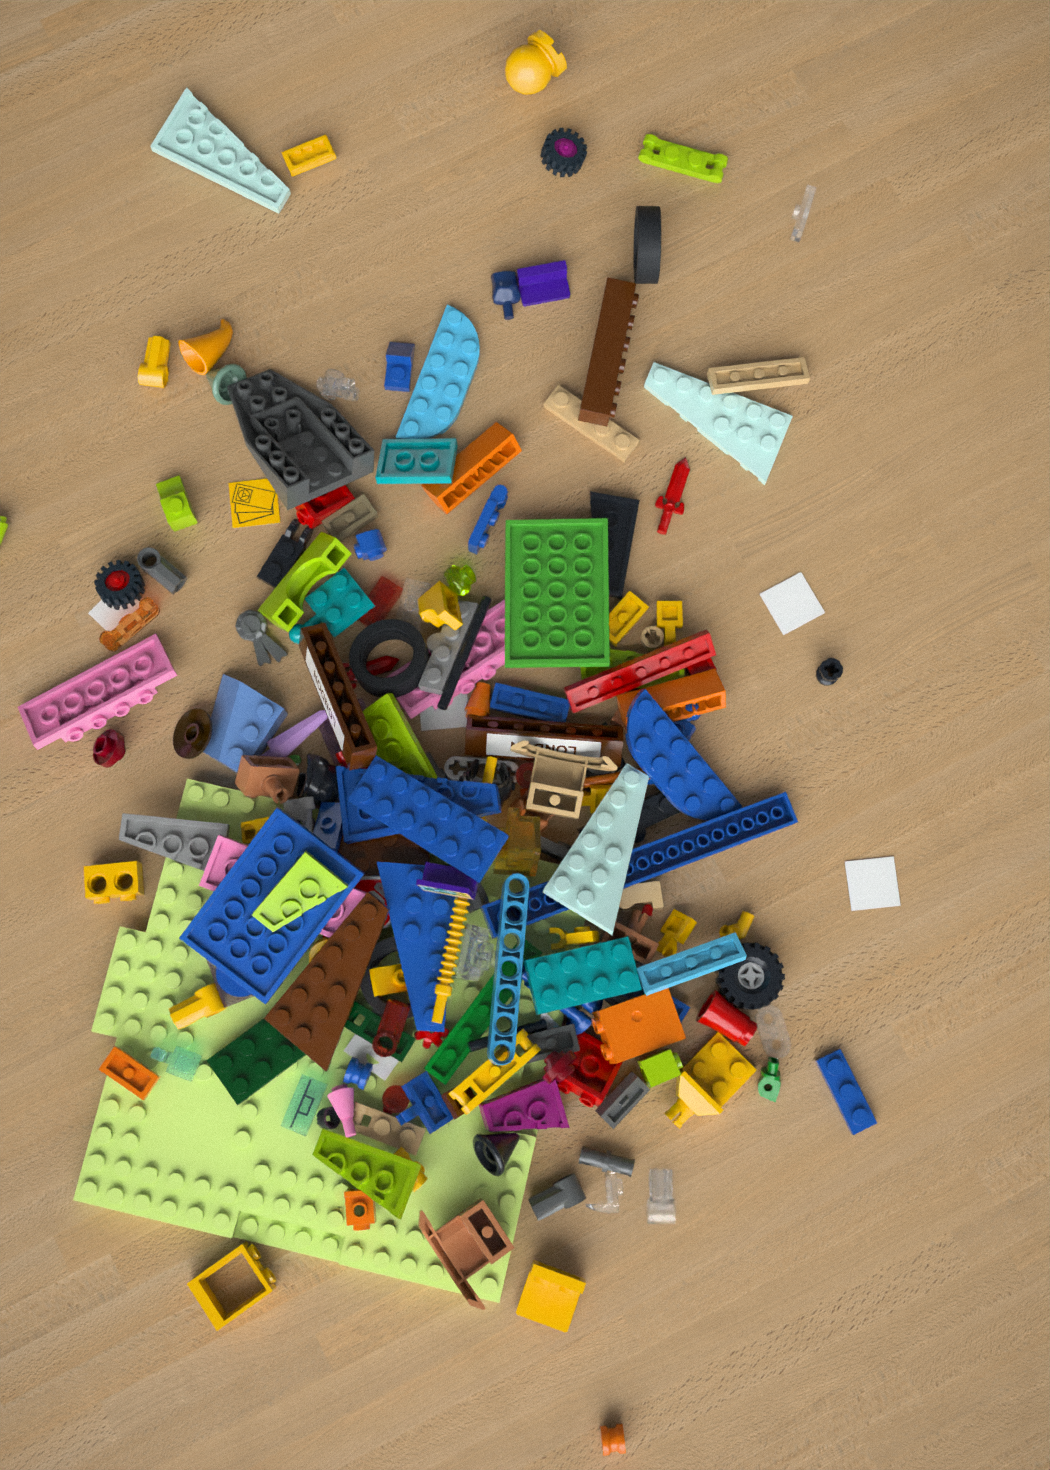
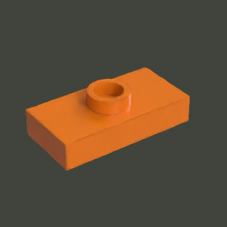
(129, 1073)

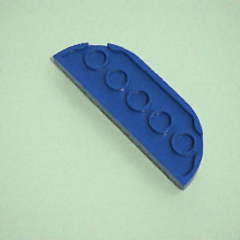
(674, 762)

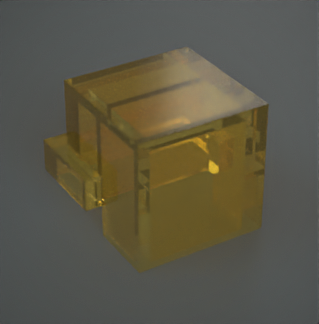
(522, 848)

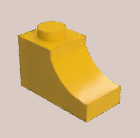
(440, 606)

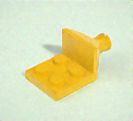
(709, 1080)

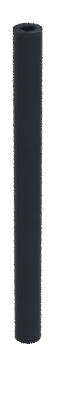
(464, 653)

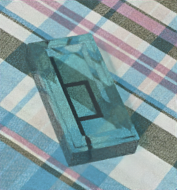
(304, 1105)

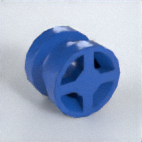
(358, 1073)

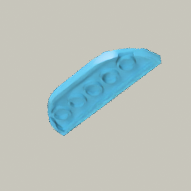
(443, 378)

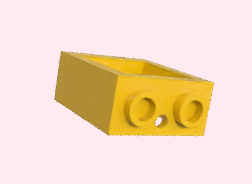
(209, 1301)

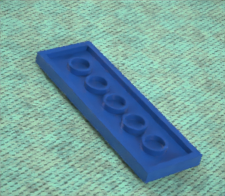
(428, 819)

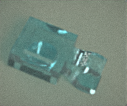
(180, 1063)

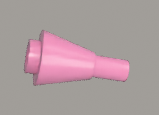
(343, 1103)

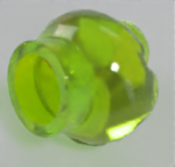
(460, 579)

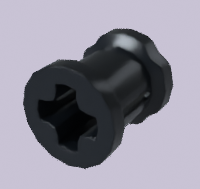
(822, 673)

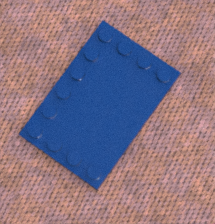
(240, 943)

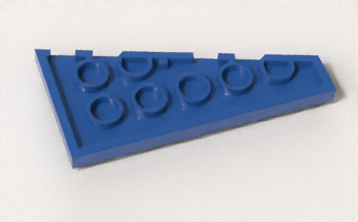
(358, 826)
(420, 931)

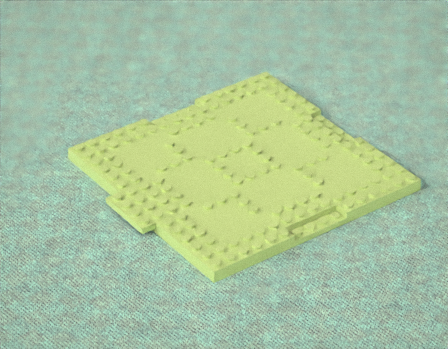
(232, 1167)

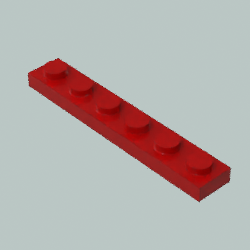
(639, 671)

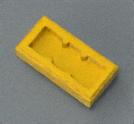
(308, 155)
(387, 980)

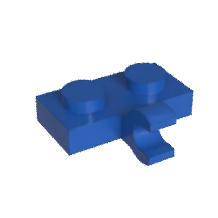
(426, 1103)

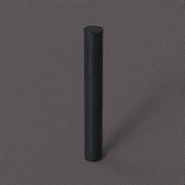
(530, 1028)

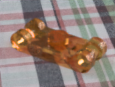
(130, 625)

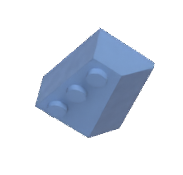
(241, 723)

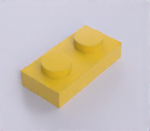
(625, 616)

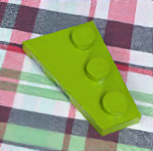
(299, 890)

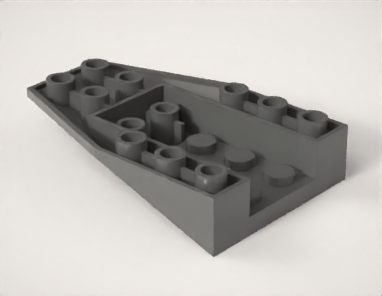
(298, 438)

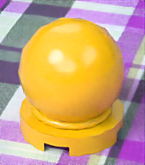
(532, 64)

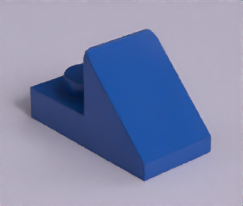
(399, 366)

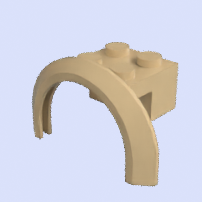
(558, 779)

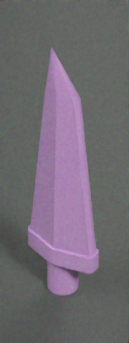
(290, 739)

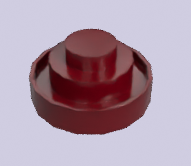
(109, 748)
(559, 1066)

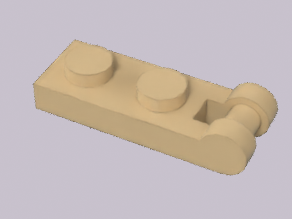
(387, 1129)

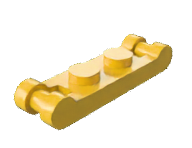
(491, 1076)

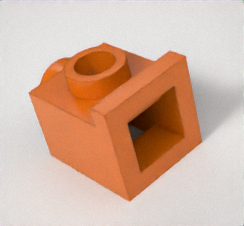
(356, 1197)

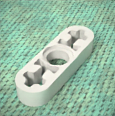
(463, 764)

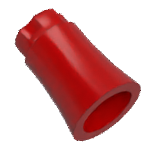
(726, 1019)

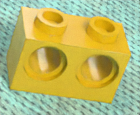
(113, 874)

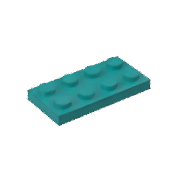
(582, 975)

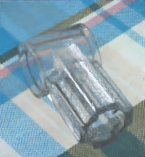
(660, 1204)

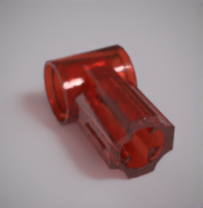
(391, 1026)

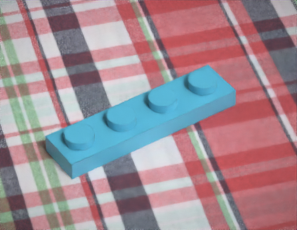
(691, 963)

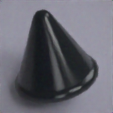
(495, 1150)

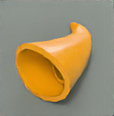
(205, 350)

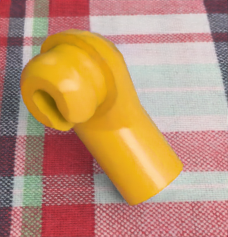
(741, 927)

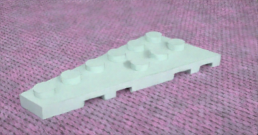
(730, 421)

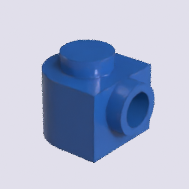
(370, 545)

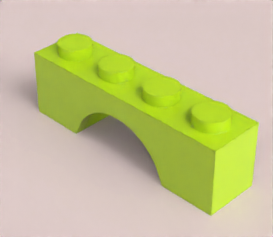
(320, 559)

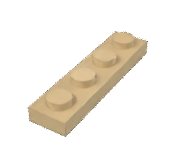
(758, 375)
(611, 438)

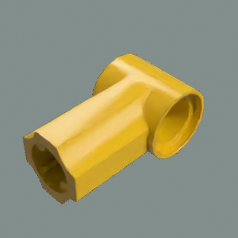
(154, 368)
(203, 1004)

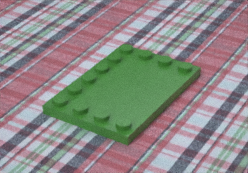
(556, 593)

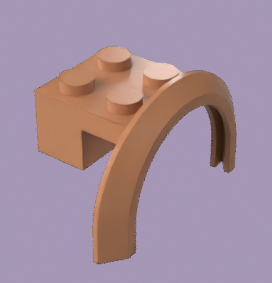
(467, 1245)

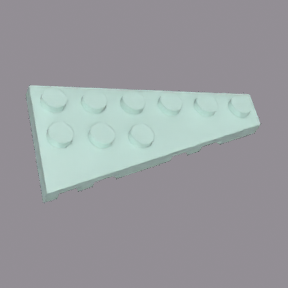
(211, 150)
(597, 863)

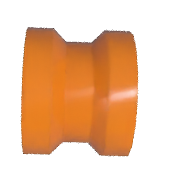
(613, 1439)

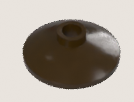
(192, 733)

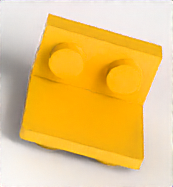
(550, 1296)

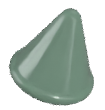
(223, 377)

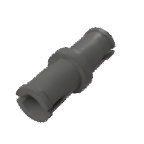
(606, 1161)

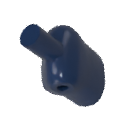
(505, 291)

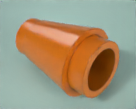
(479, 700)

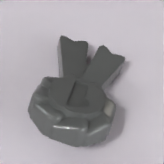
(252, 627)

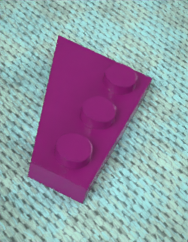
(527, 1107)

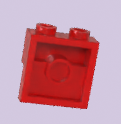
(323, 506)
(592, 1073)

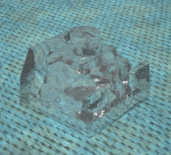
(475, 953)

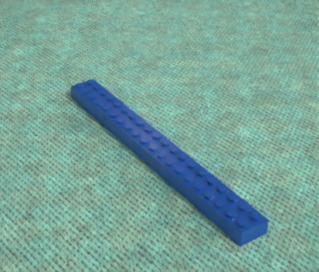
(670, 853)

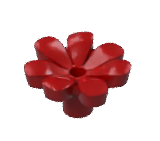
(429, 1038)

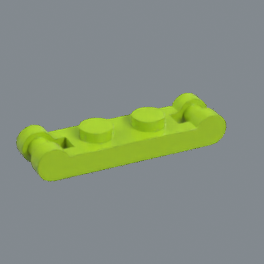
(682, 159)

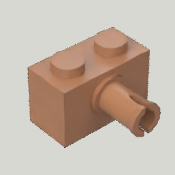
(267, 777)
(642, 947)

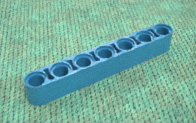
(500, 981)

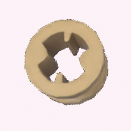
(659, 635)

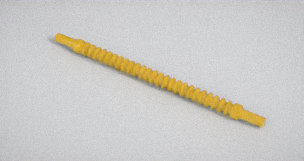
(444, 989)

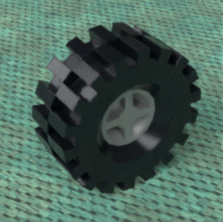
(763, 976)

